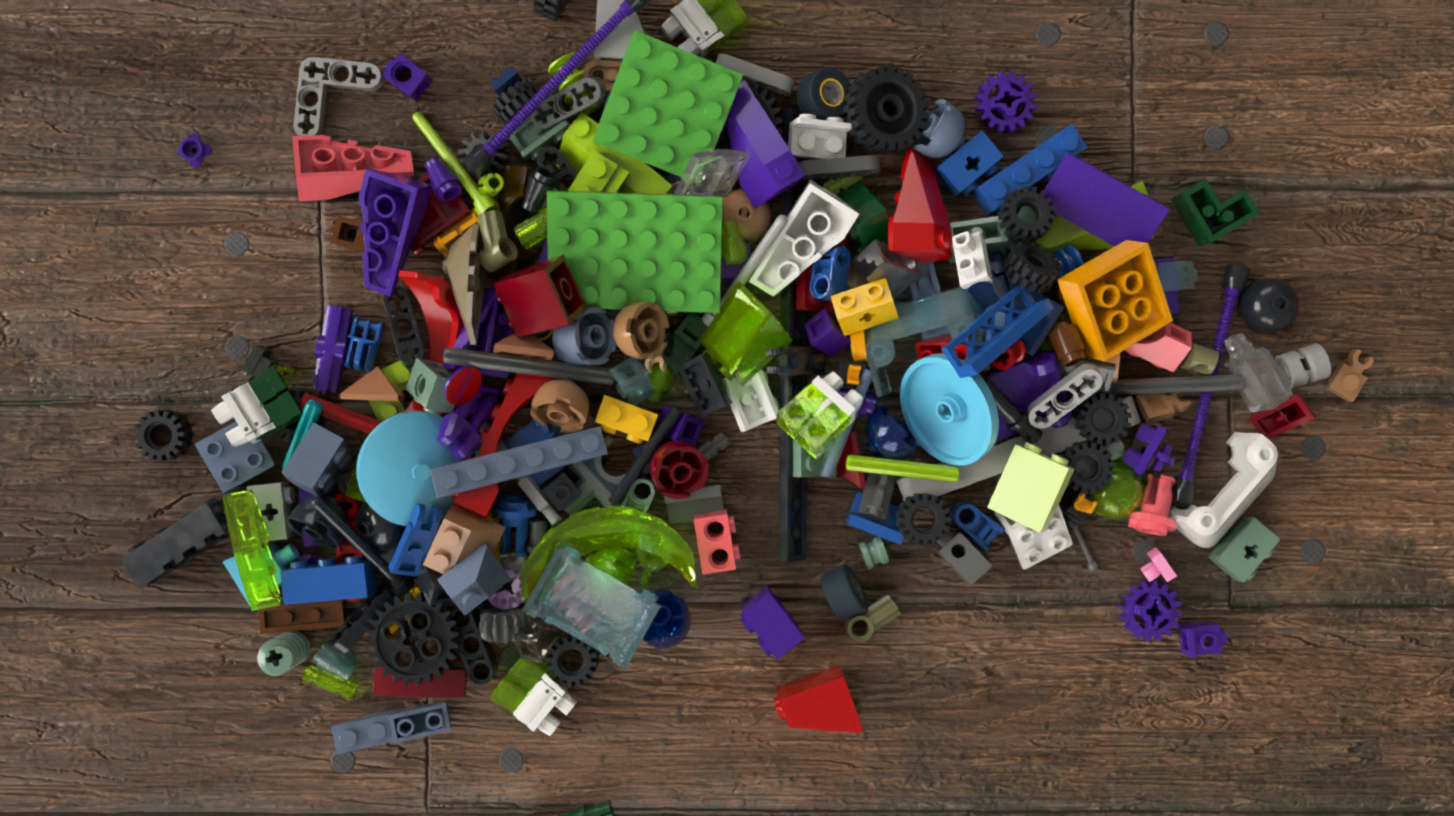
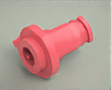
(1155, 507)

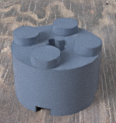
(586, 339)

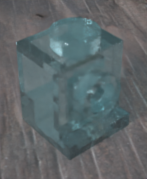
(632, 381)

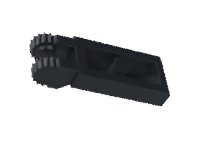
(797, 361)

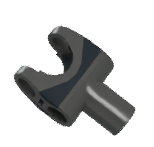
(593, 481)

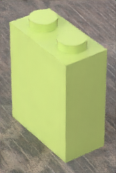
(1031, 486)

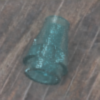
(333, 662)

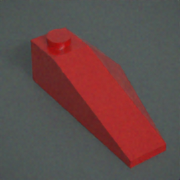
(920, 223)

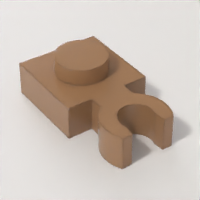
(1347, 379)
(1160, 406)

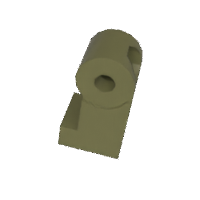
(1199, 361)

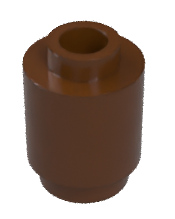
(1067, 344)

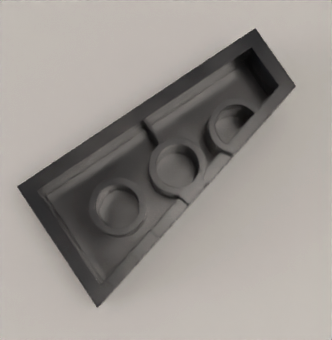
(177, 544)

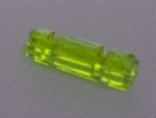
(329, 682)

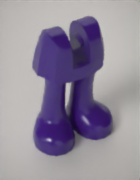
(463, 433)

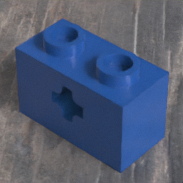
(981, 152)

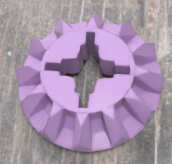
(505, 599)

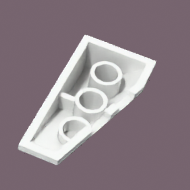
(812, 229)

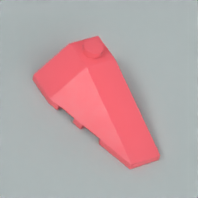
(336, 169)

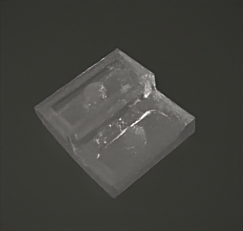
(715, 169)

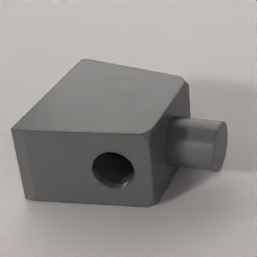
(970, 564)

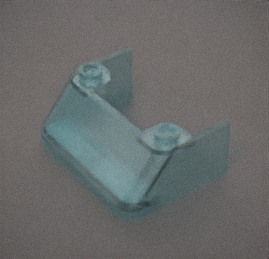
(915, 316)

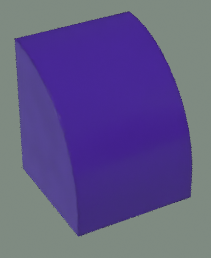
(685, 428)

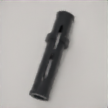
(1016, 417)

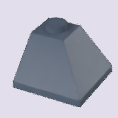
(474, 579)

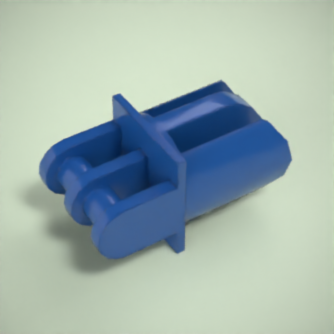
(363, 351)

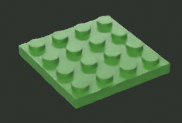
(666, 104)

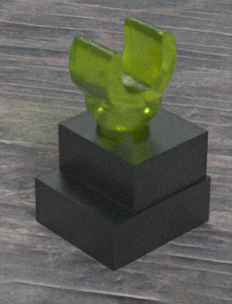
(260, 360)

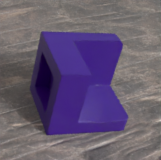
(826, 333)

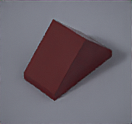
(1283, 418)

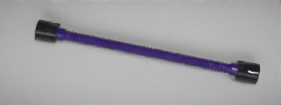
(482, 156)
(1234, 282)

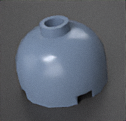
(943, 131)

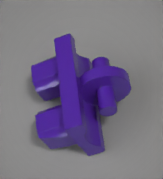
(1153, 438)

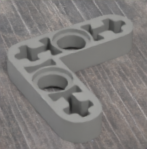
(319, 84)

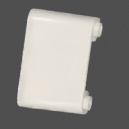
(1256, 466)

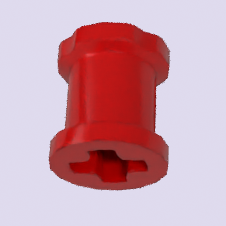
(1012, 355)

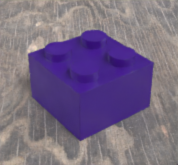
(772, 622)

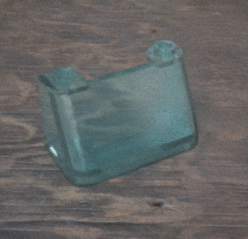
(592, 606)

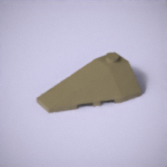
(467, 279)

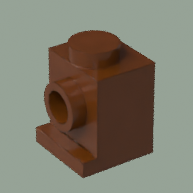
(341, 231)

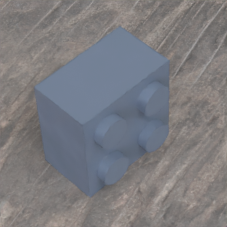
(318, 461)

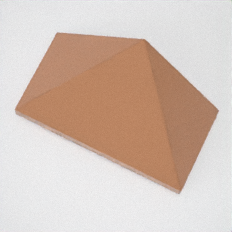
(524, 346)
(373, 387)

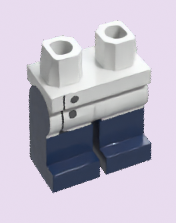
(980, 269)

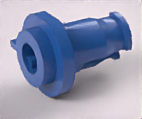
(514, 512)

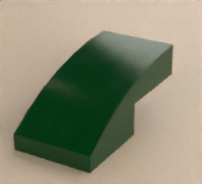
(686, 341)

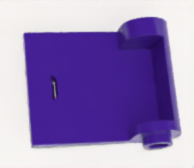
(1026, 383)

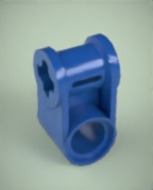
(830, 275)
(978, 527)

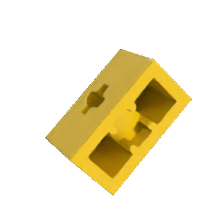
(864, 307)

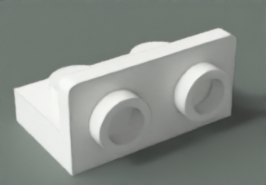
(818, 138)

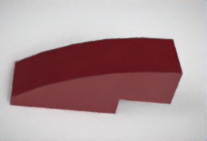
(449, 685)

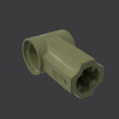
(497, 247)
(875, 617)

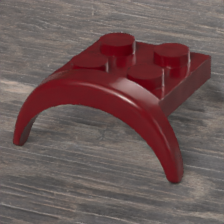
(438, 218)

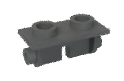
(877, 495)

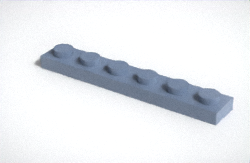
(518, 462)

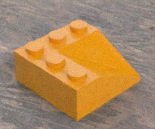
(1115, 299)

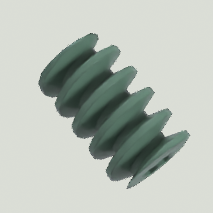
(283, 652)

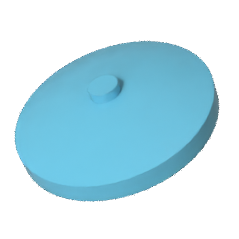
(947, 413)
(397, 466)

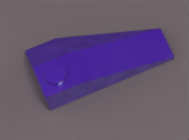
(770, 162)
(391, 218)

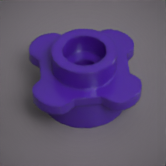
(186, 150)

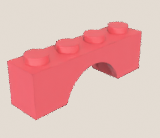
(1164, 347)

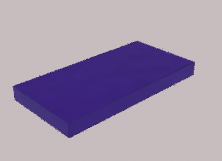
(1102, 203)

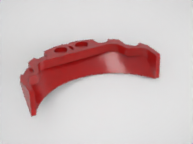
(441, 317)

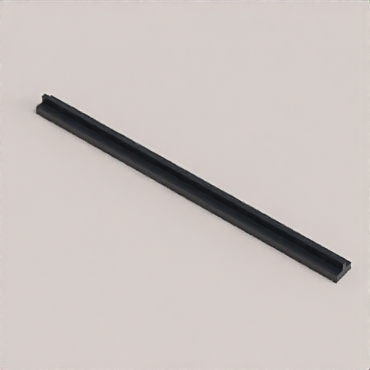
(791, 489)

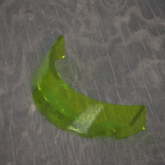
(609, 527)

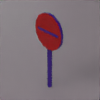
(464, 386)

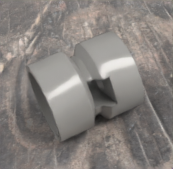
(1305, 365)

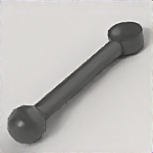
(1092, 565)

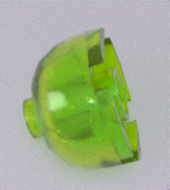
(1121, 496)
(614, 562)

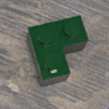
(872, 217)
(1210, 218)

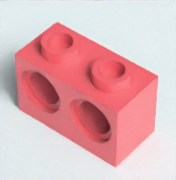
(709, 542)

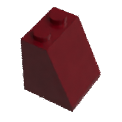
(540, 297)

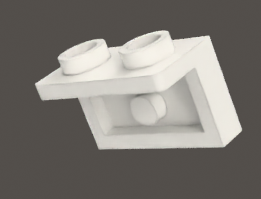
(753, 402)

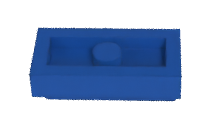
(883, 528)

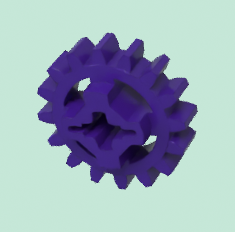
(1003, 89)
(1149, 599)

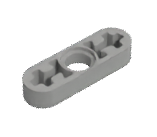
(755, 74)
(1063, 408)

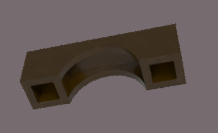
(510, 203)

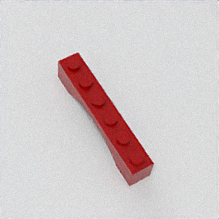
(518, 394)

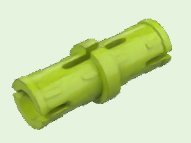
(489, 184)

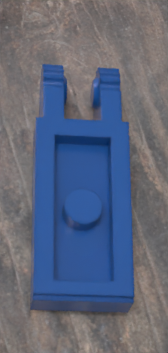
(416, 541)

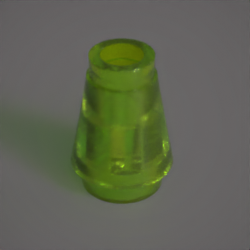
(733, 245)

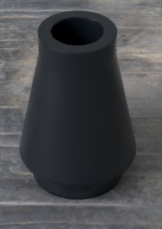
(538, 184)

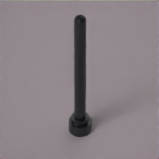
(398, 583)

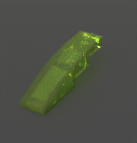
(251, 549)

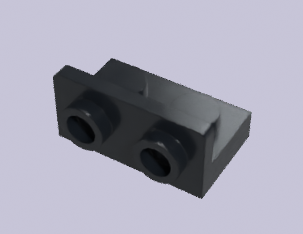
(704, 384)

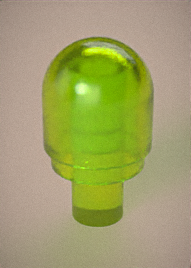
(659, 381)

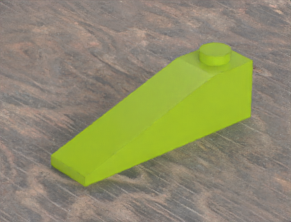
(578, 145)

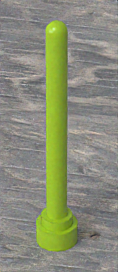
(481, 201)

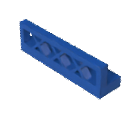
(1004, 336)

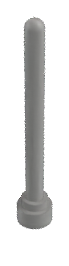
(754, 260)

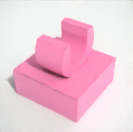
(1157, 566)

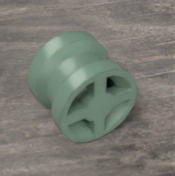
(873, 552)

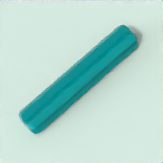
(310, 414)

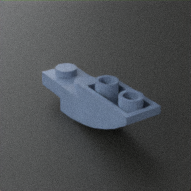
(391, 726)

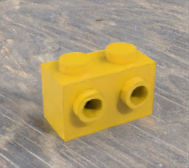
(627, 418)

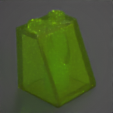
(742, 335)

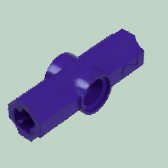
(332, 349)

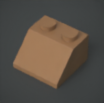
(459, 537)

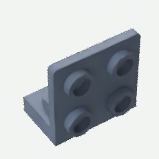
(233, 464)

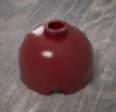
(678, 469)

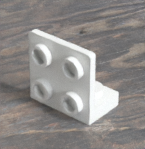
(1032, 545)

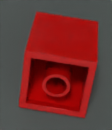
(818, 703)

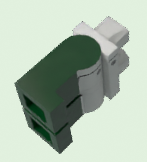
(258, 408)

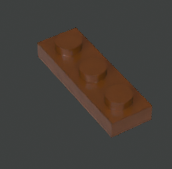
(302, 616)

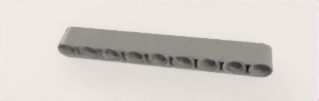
(994, 462)

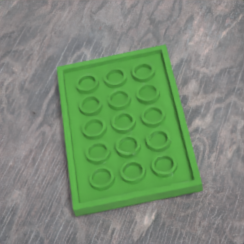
(640, 247)

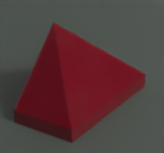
(851, 448)

